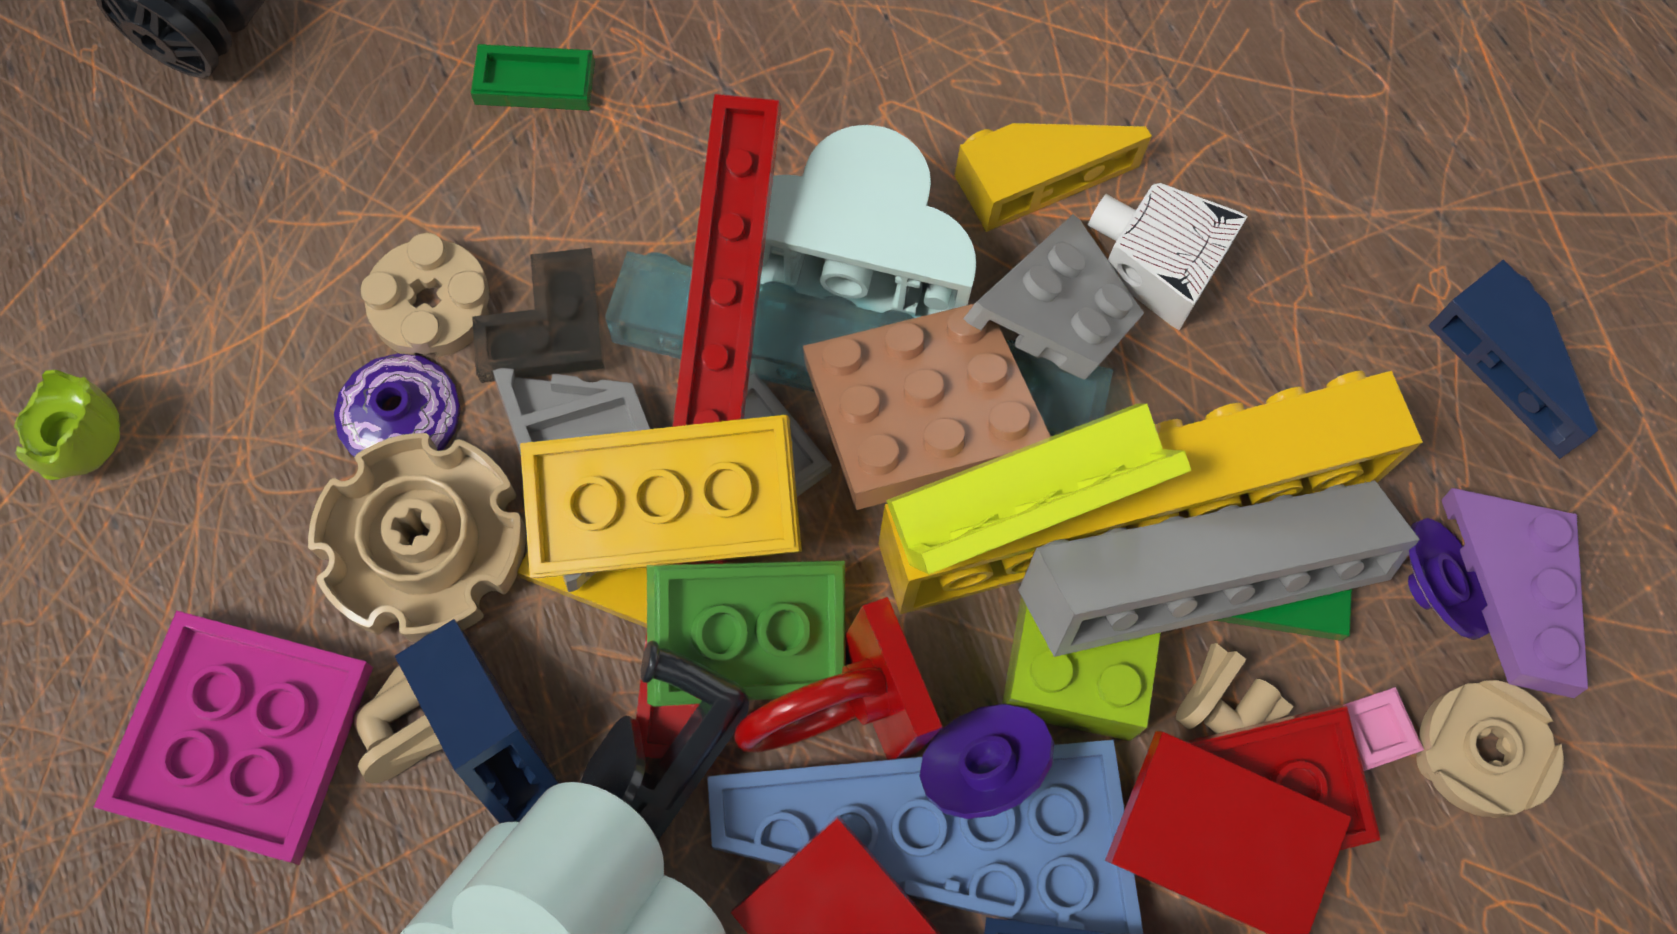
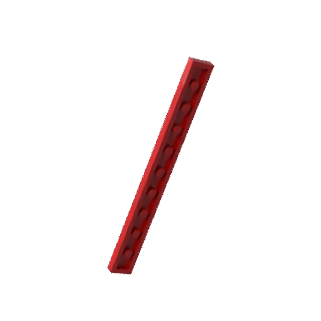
(721, 304)

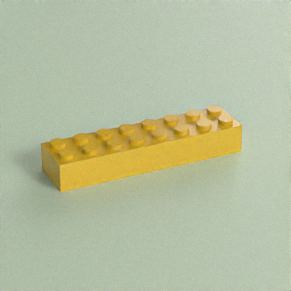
(1236, 457)

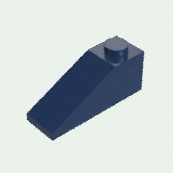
(1517, 351)

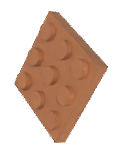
(920, 402)

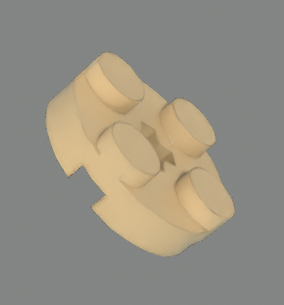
(420, 265)
(1453, 761)

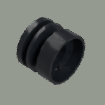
(181, 32)

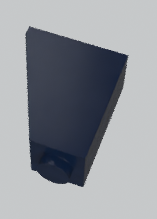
(476, 723)

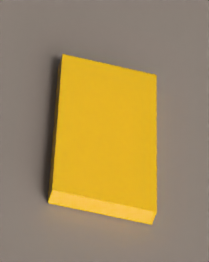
(660, 497)

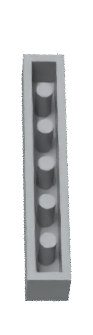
(1213, 565)

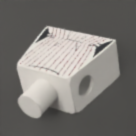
(1167, 246)

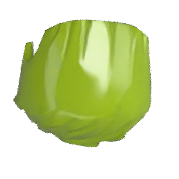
(66, 427)

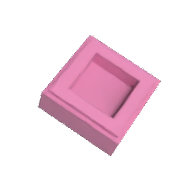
(1382, 729)

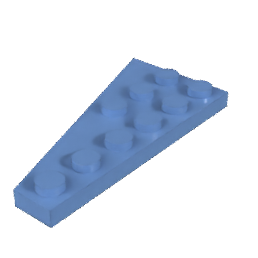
(1022, 865)

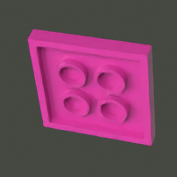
(235, 737)

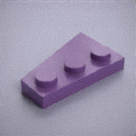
(1531, 587)

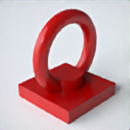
(876, 687)

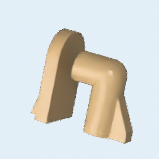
(1203, 701)
(391, 752)

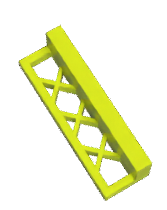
(1033, 488)

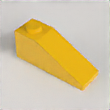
(1039, 164)

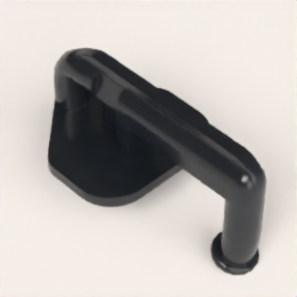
(620, 758)

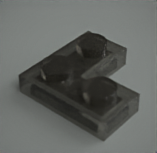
(554, 337)

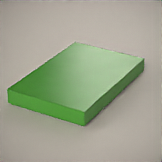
(749, 621)

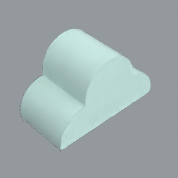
(866, 229)
(566, 868)

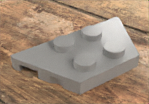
(1062, 302)
(567, 410)

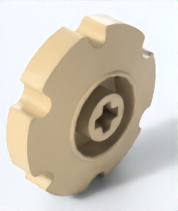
(395, 495)

